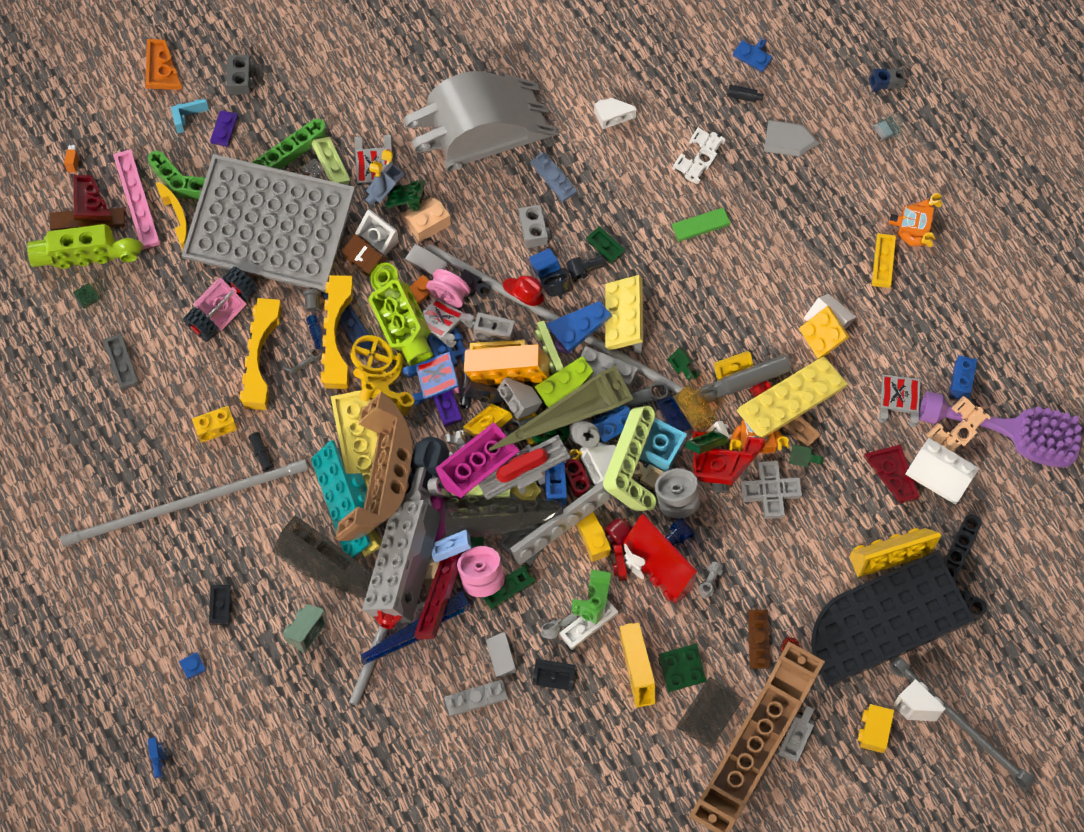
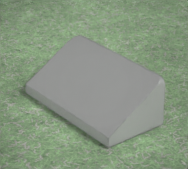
(501, 655)

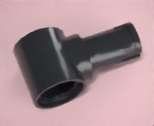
(581, 268)

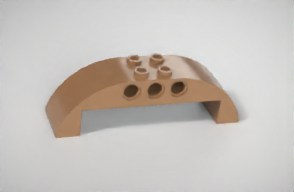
(388, 470)

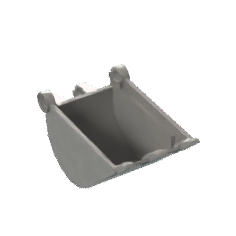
(479, 117)

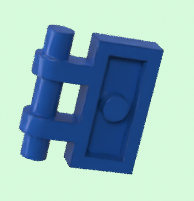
(439, 347)

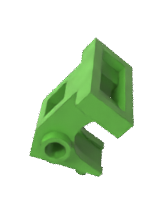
(598, 592)

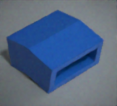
(544, 263)

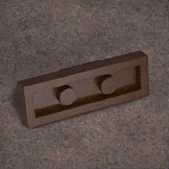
(758, 639)

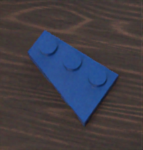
(578, 325)

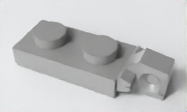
(797, 736)

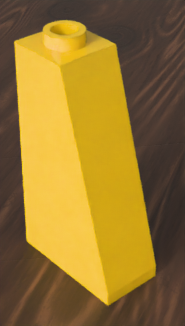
(637, 665)

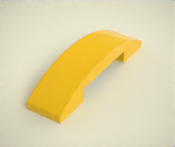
(169, 198)

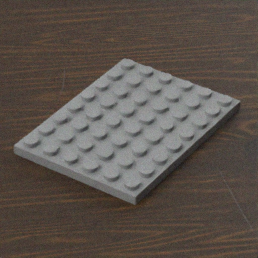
(268, 222)

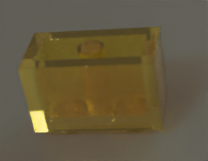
(694, 407)

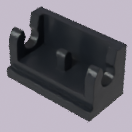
(554, 674)

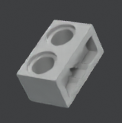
(530, 226)
(493, 328)

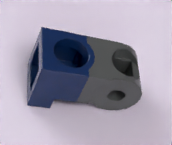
(886, 79)

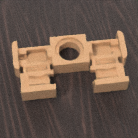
(973, 420)

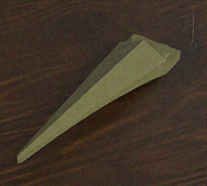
(596, 396)

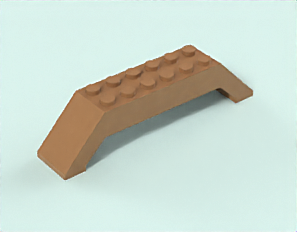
(757, 740)

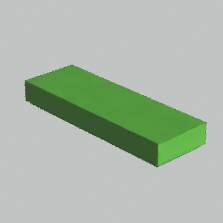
(700, 224)

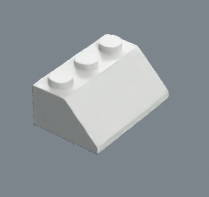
(942, 471)

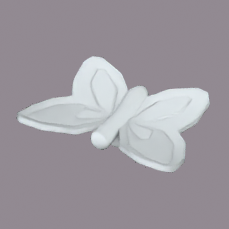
(634, 562)

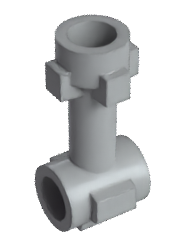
(706, 589)

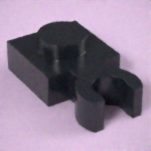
(473, 282)

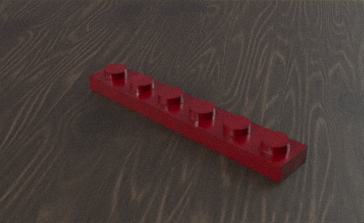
(437, 598)

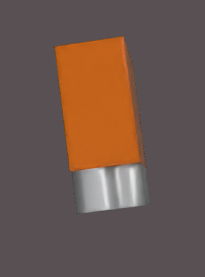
(72, 158)

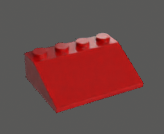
(662, 560)

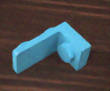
(181, 110)

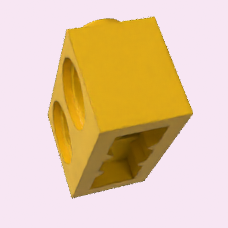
(214, 424)

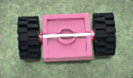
(220, 303)

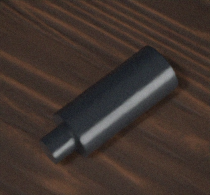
(744, 93)

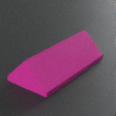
(474, 461)

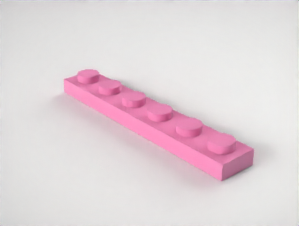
(136, 199)

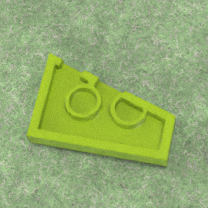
(564, 381)

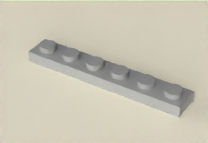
(560, 524)

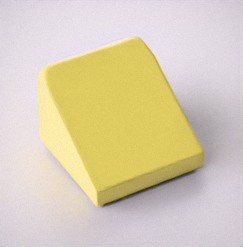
(375, 543)

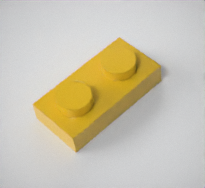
(732, 364)

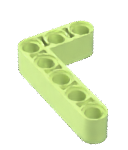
(619, 474)

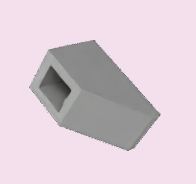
(519, 397)

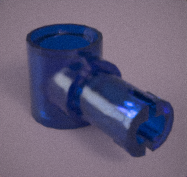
(679, 532)

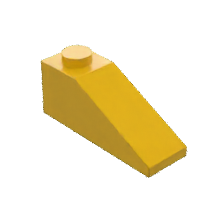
(593, 537)

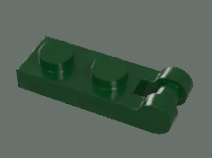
(511, 587)

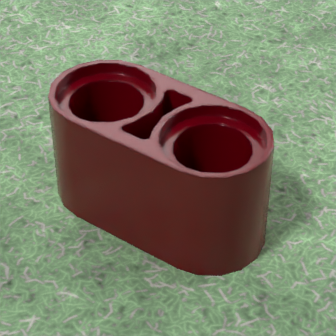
(576, 478)

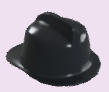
(556, 283)

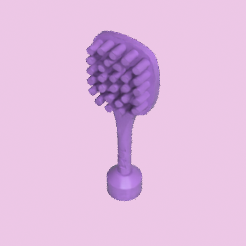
(1037, 433)

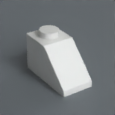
(612, 112)

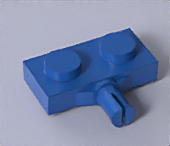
(753, 55)
(157, 756)

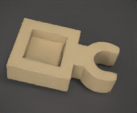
(648, 475)

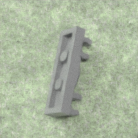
(475, 698)

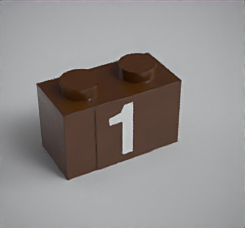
(363, 254)

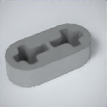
(437, 489)

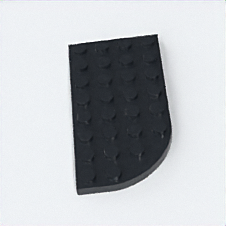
(887, 618)

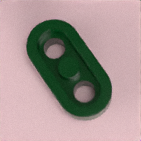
(563, 433)

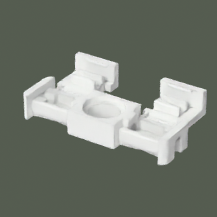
(697, 166)

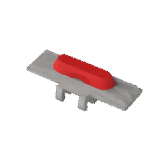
(525, 468)

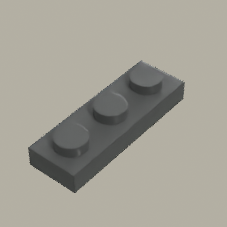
(121, 362)

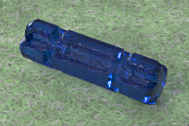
(315, 331)

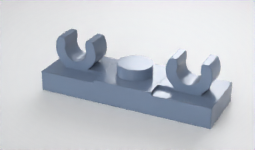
(553, 177)

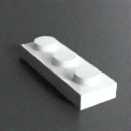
(582, 629)

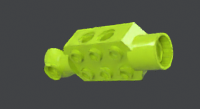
(81, 247)
(399, 315)

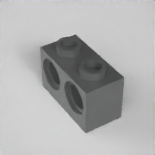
(237, 74)

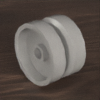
(677, 493)

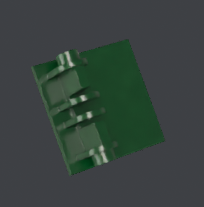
(409, 193)
(682, 667)

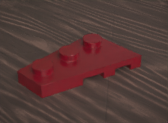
(88, 201)
(892, 468)

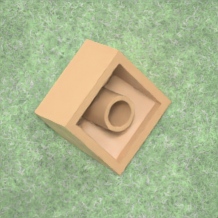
(427, 220)

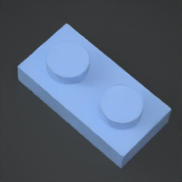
(451, 546)

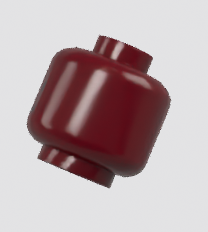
(617, 531)

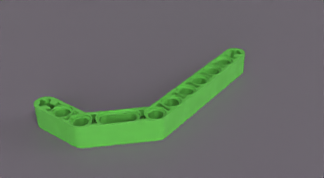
(313, 130)

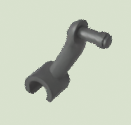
(295, 369)

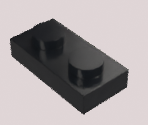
(220, 605)

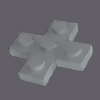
(771, 489)

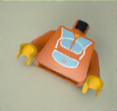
(916, 222)
(742, 432)

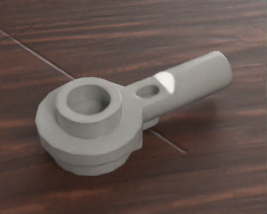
(551, 629)

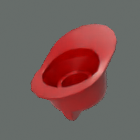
(525, 289)

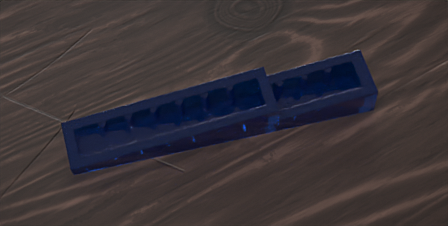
(455, 606)

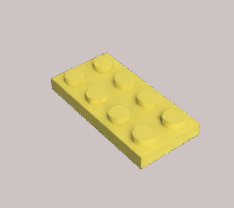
(625, 304)

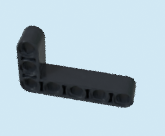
(961, 551)

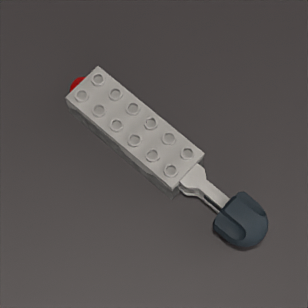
(407, 543)

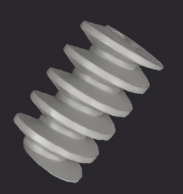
(584, 433)

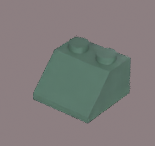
(306, 627)

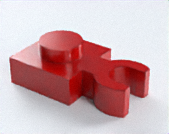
(619, 568)

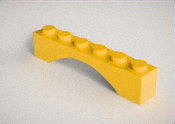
(339, 297)
(267, 318)

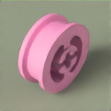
(448, 288)

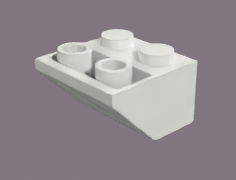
(918, 703)

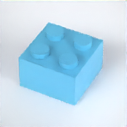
(662, 445)

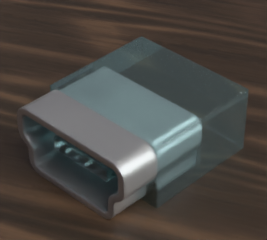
(886, 128)

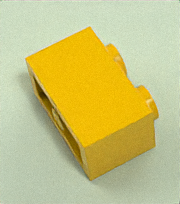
(876, 728)

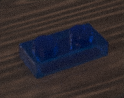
(673, 414)

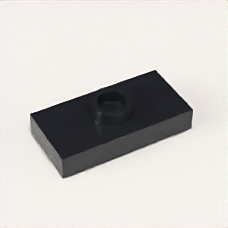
(483, 393)

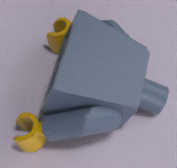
(384, 180)

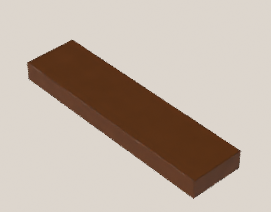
(66, 220)

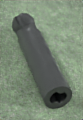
(746, 378)

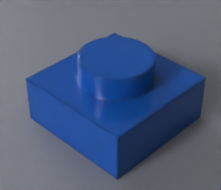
(192, 665)

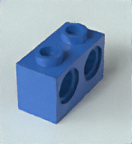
(962, 377)
(611, 423)
(556, 484)

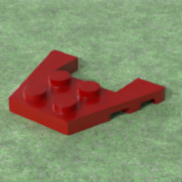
(725, 465)

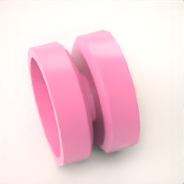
(481, 571)

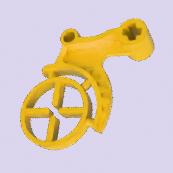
(374, 384)

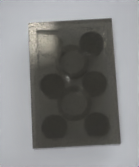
(710, 713)

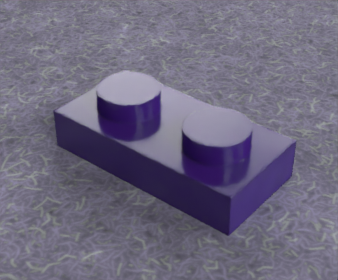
(224, 128)
(447, 408)

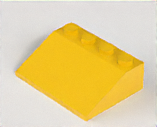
(894, 551)

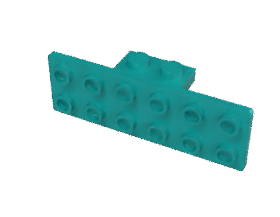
(341, 491)

